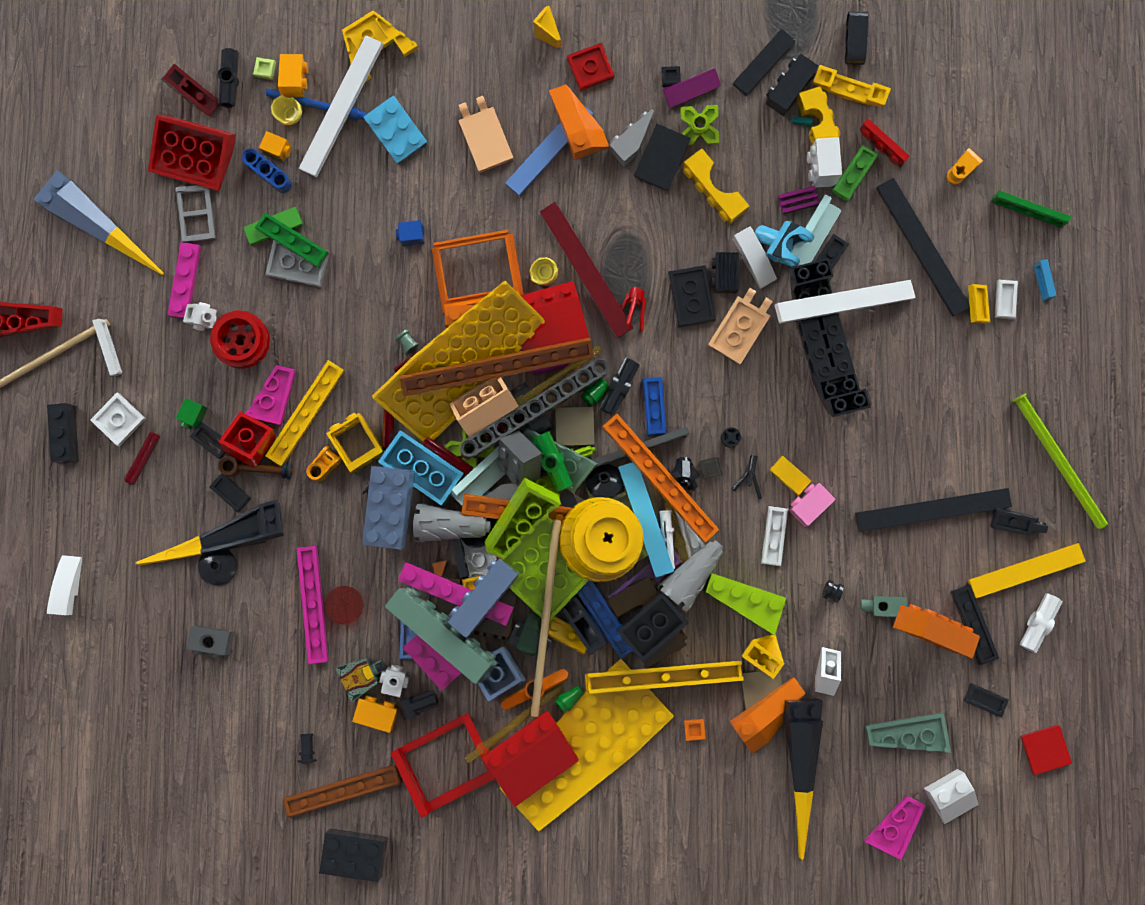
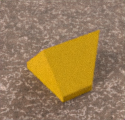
(546, 29)
(765, 655)

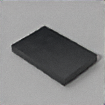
(662, 157)
(691, 296)

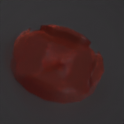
(344, 605)

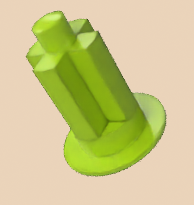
(585, 451)

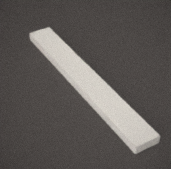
(341, 106)
(844, 301)

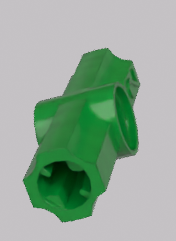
(557, 472)

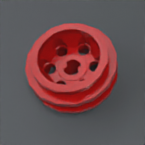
(255, 350)

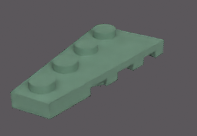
(576, 464)

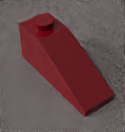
(190, 89)

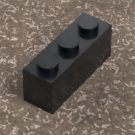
(791, 84)
(62, 433)

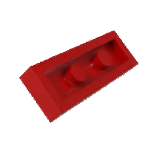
(884, 143)

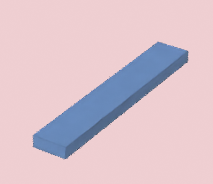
(538, 160)

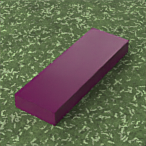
(691, 87)

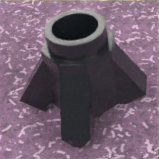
(685, 473)

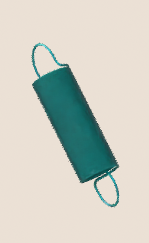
(802, 121)

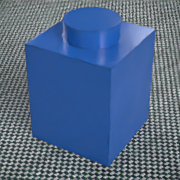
(410, 233)

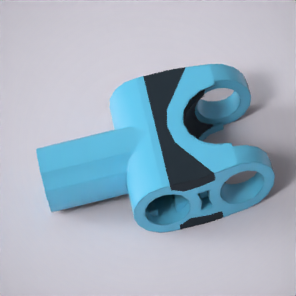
(783, 241)

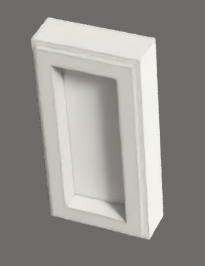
(1006, 299)

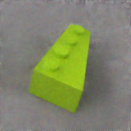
(522, 514)

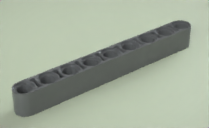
(539, 401)

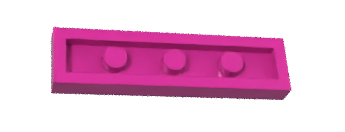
(184, 279)

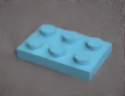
(395, 129)

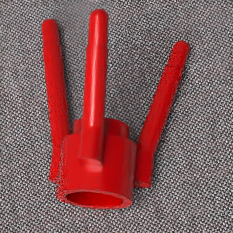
(635, 298)

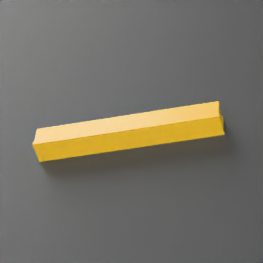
(663, 677)

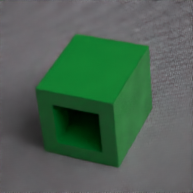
(191, 413)

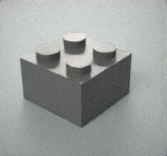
(519, 458)

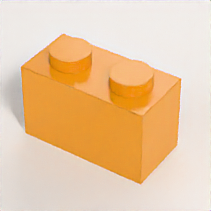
(292, 75)
(376, 714)

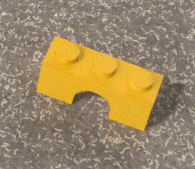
(815, 103)

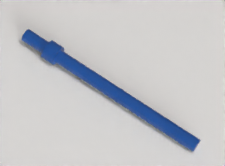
(355, 113)

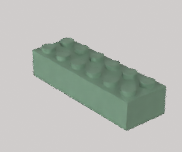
(441, 636)

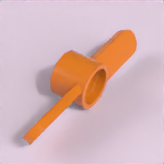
(523, 694)

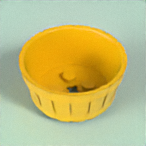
(583, 542)

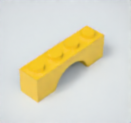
(729, 205)

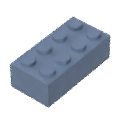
(388, 507)
(483, 598)

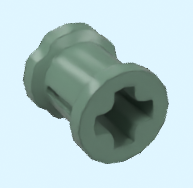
(406, 341)

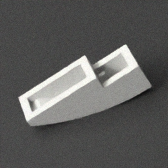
(754, 257)
(65, 586)

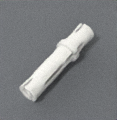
(666, 530)

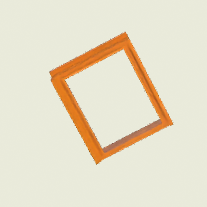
(475, 298)

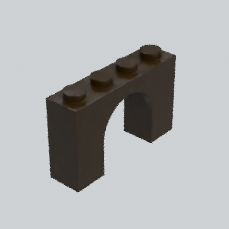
(639, 594)
(487, 626)

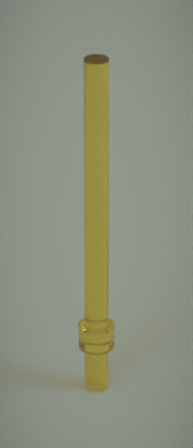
(522, 399)
(679, 542)
(483, 747)

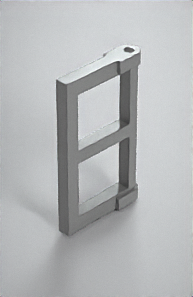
(182, 215)

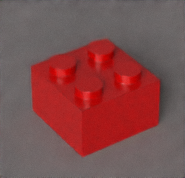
(247, 439)

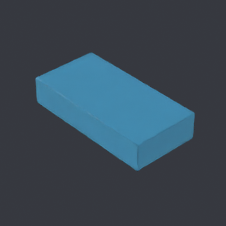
(1045, 280)

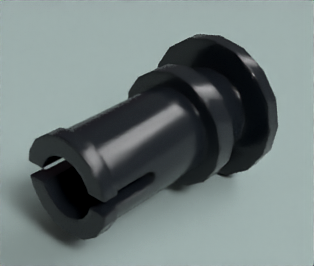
(306, 749)

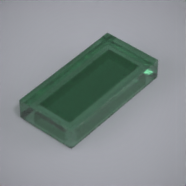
(530, 635)

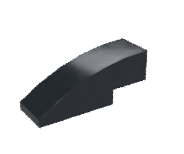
(584, 624)

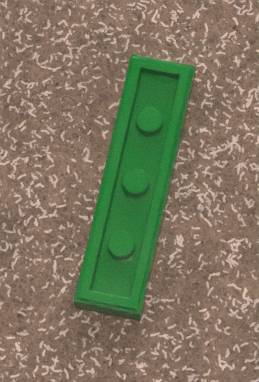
(1030, 209)
(291, 240)

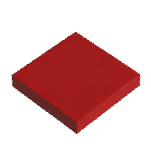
(590, 67)
(1046, 749)

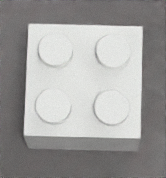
(825, 162)

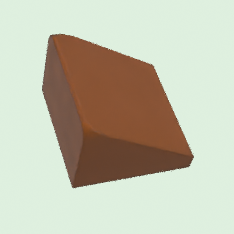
(440, 567)

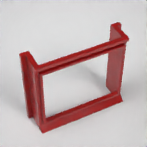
(422, 805)

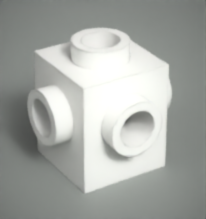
(200, 316)
(394, 687)

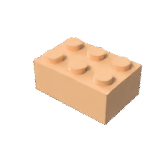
(483, 405)

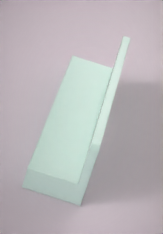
(819, 226)
(480, 478)

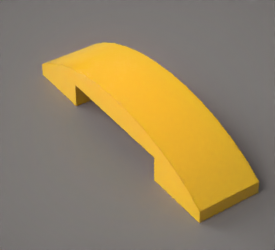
(851, 89)

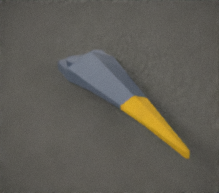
(71, 204)

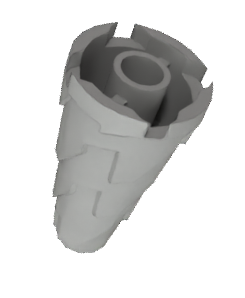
(444, 524)
(690, 577)

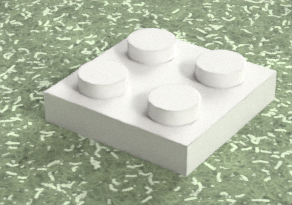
(118, 419)

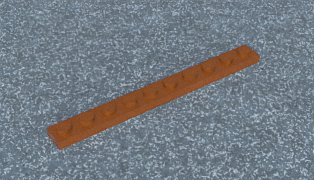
(496, 366)

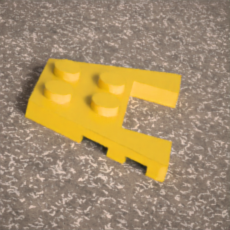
(378, 29)

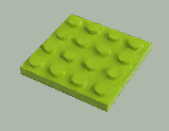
(532, 563)

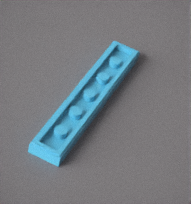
(644, 512)

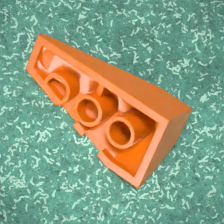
(579, 126)
(763, 719)

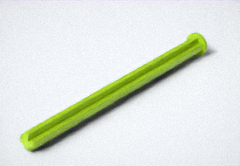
(1060, 461)

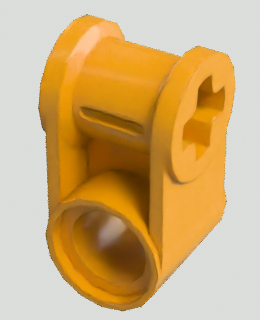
(965, 164)
(324, 464)

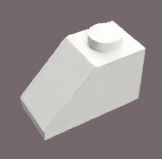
(828, 671)

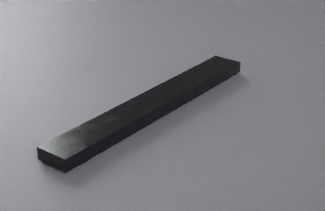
(923, 247)
(933, 509)

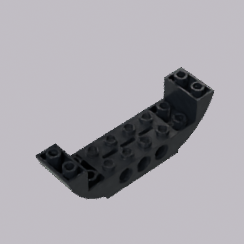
(826, 344)

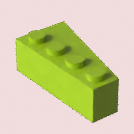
(750, 602)

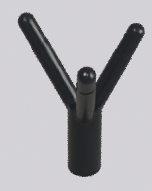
(751, 473)

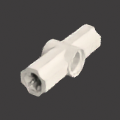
(1041, 623)

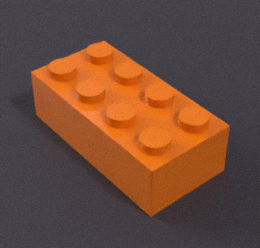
(937, 630)

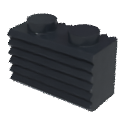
(726, 272)

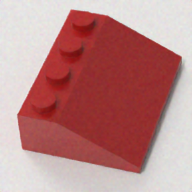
(190, 151)
(561, 313)
(530, 758)

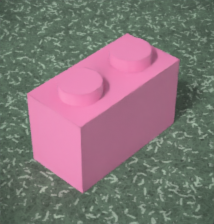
(811, 504)

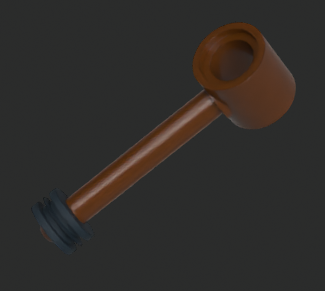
(286, 470)

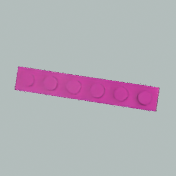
(448, 590)
(312, 604)

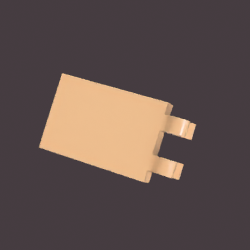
(484, 136)
(740, 327)

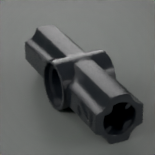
(228, 88)
(619, 386)

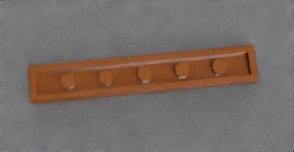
(341, 790)

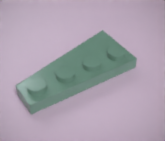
(918, 732)

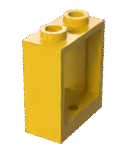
(365, 459)

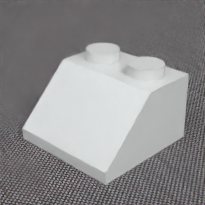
(952, 795)

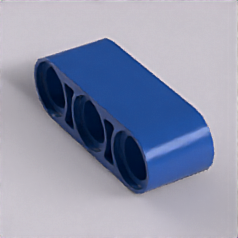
(261, 164)

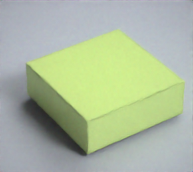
(264, 68)

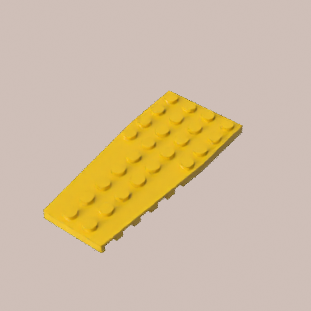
(487, 330)
(604, 735)

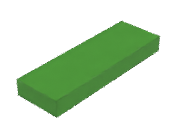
(854, 173)
(288, 217)

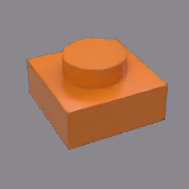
(694, 729)

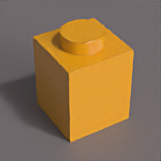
(275, 146)

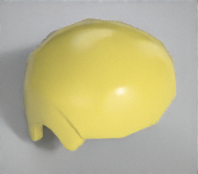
(286, 110)
(544, 271)

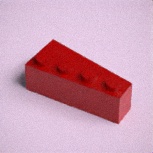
(27, 318)

